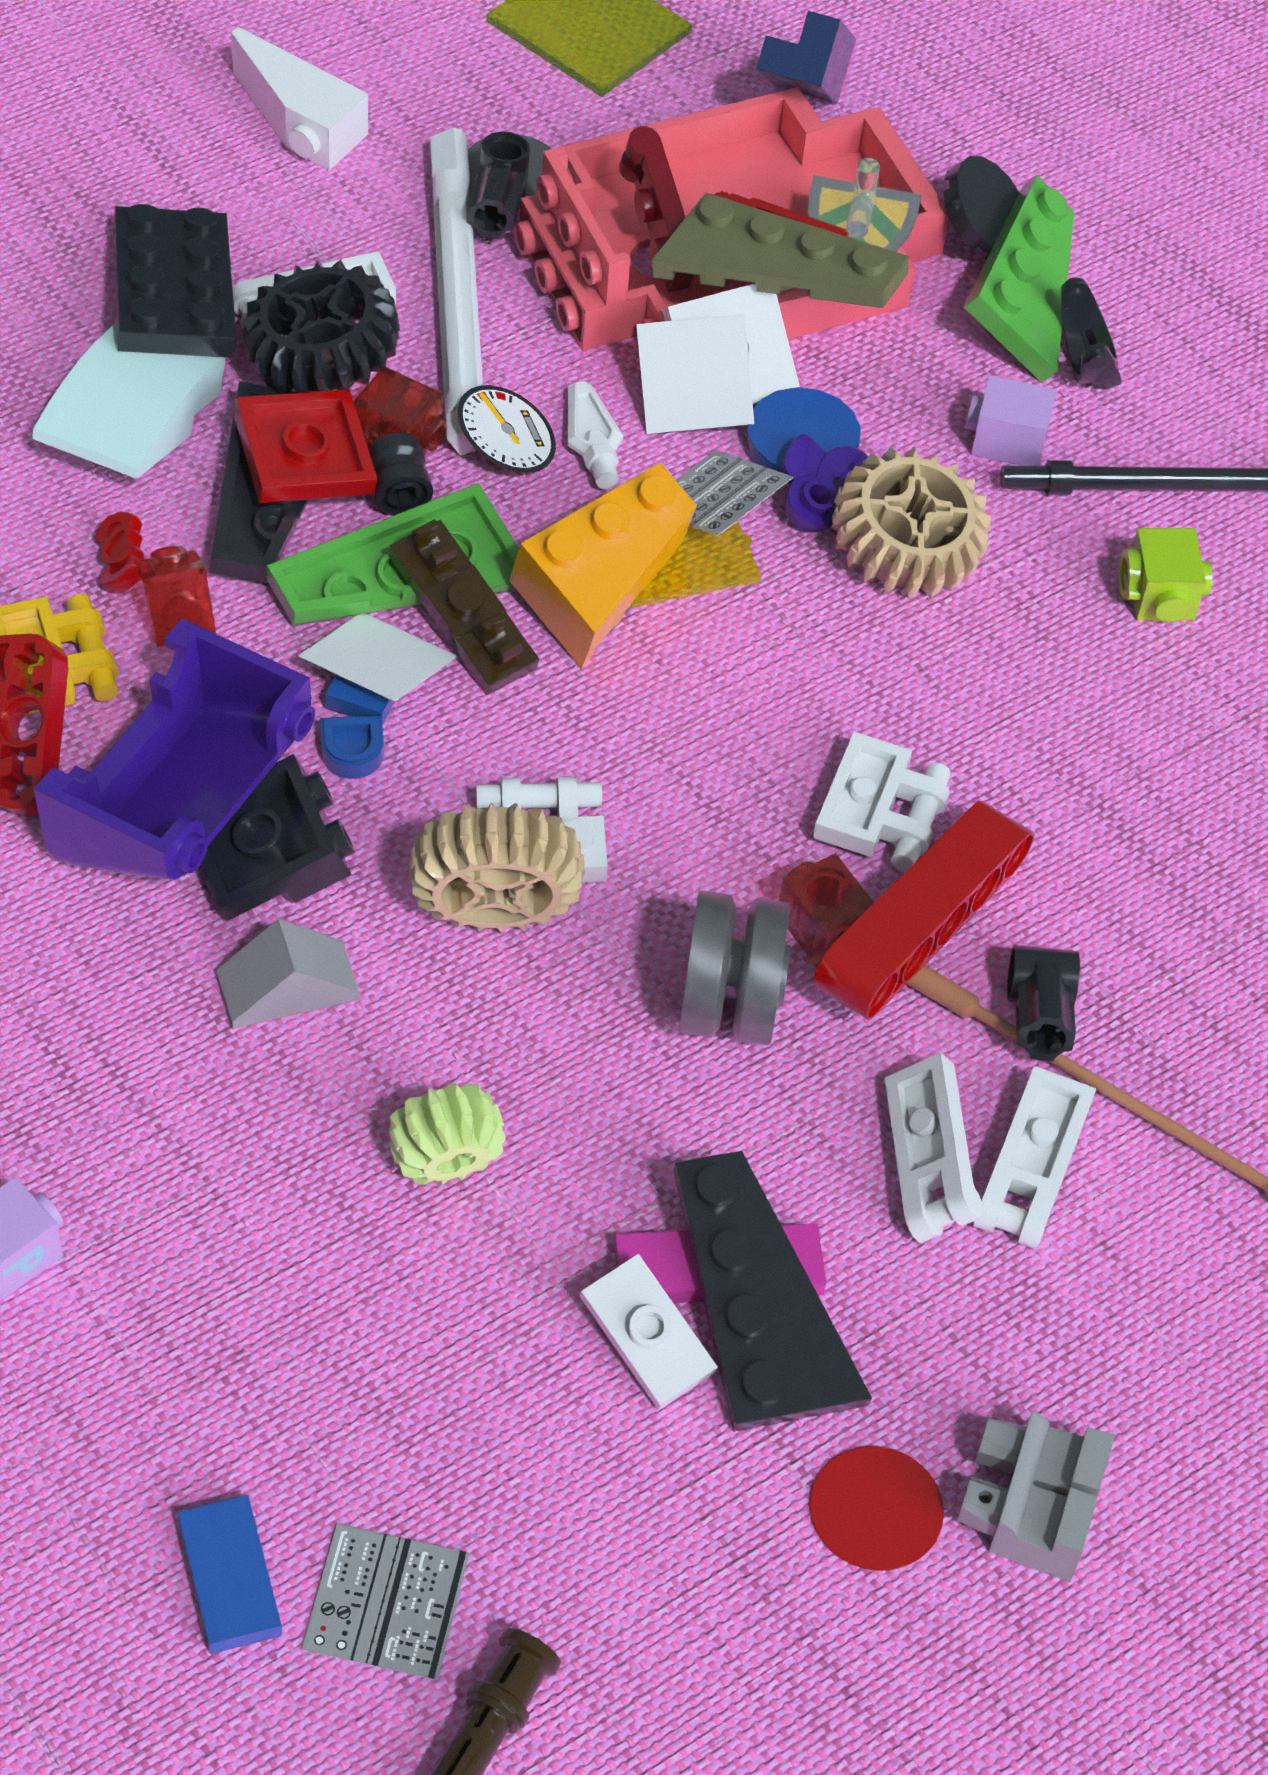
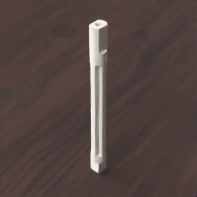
(455, 277)

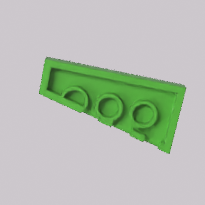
(1023, 279)
(358, 576)

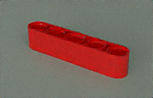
(923, 910)

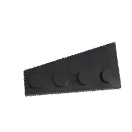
(247, 531)
(763, 1313)

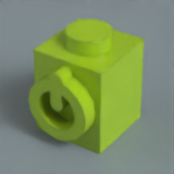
(1164, 574)

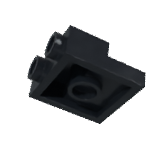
(278, 843)

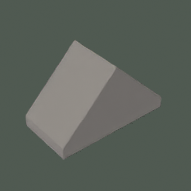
(285, 975)

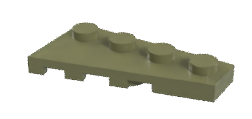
(779, 254)

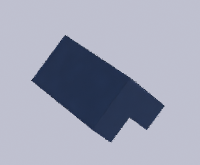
(815, 63)

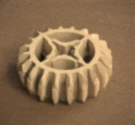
(902, 532)
(496, 867)

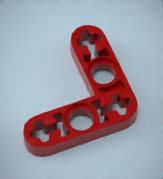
(16, 655)

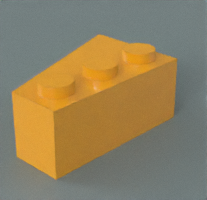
(601, 557)

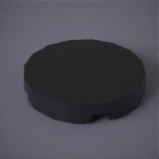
(978, 201)

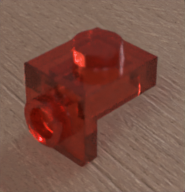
(175, 590)

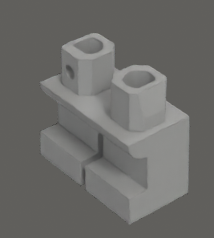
(1049, 1497)

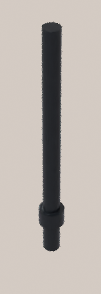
(1061, 477)

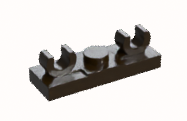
(463, 606)

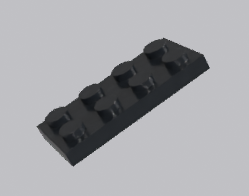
(173, 282)

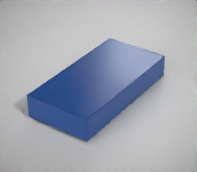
(229, 1574)

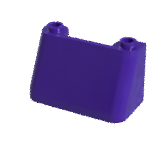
(181, 764)

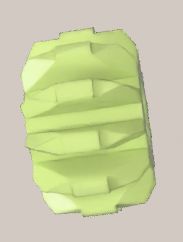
(446, 1134)

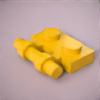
(80, 625)

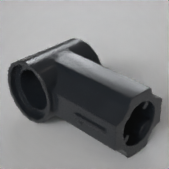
(499, 184)
(1044, 993)

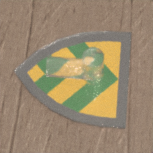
(863, 209)

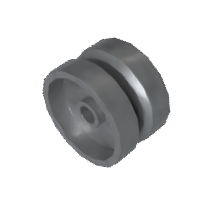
(736, 968)

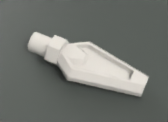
(593, 433)

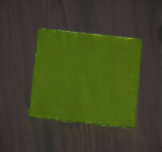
(592, 39)

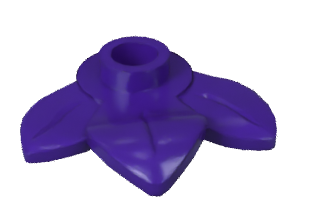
(816, 481)

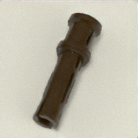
(498, 1703)

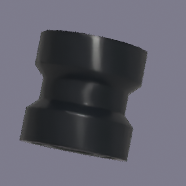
(400, 473)

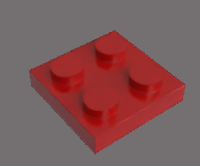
(304, 446)

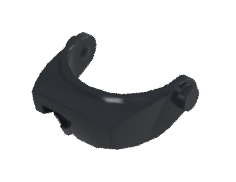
(1087, 337)

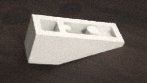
(302, 103)

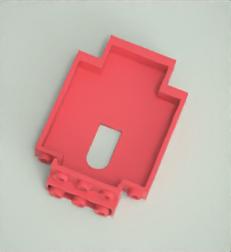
(765, 148)

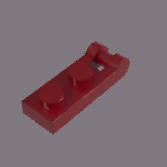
(655, 194)

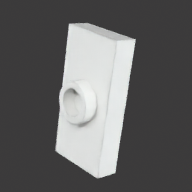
(648, 1331)

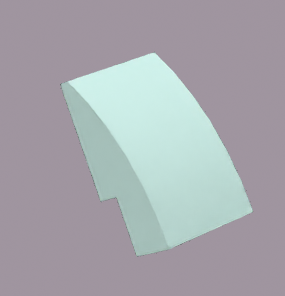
(128, 405)

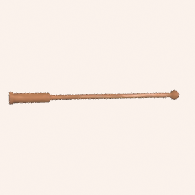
(967, 1005)

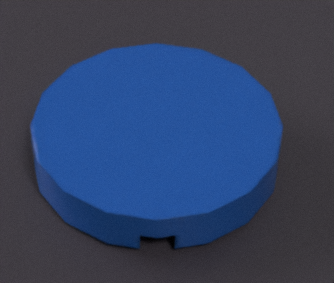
(797, 412)

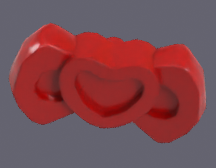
(120, 551)

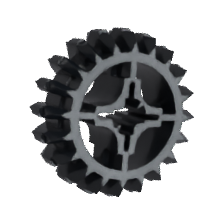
(319, 316)

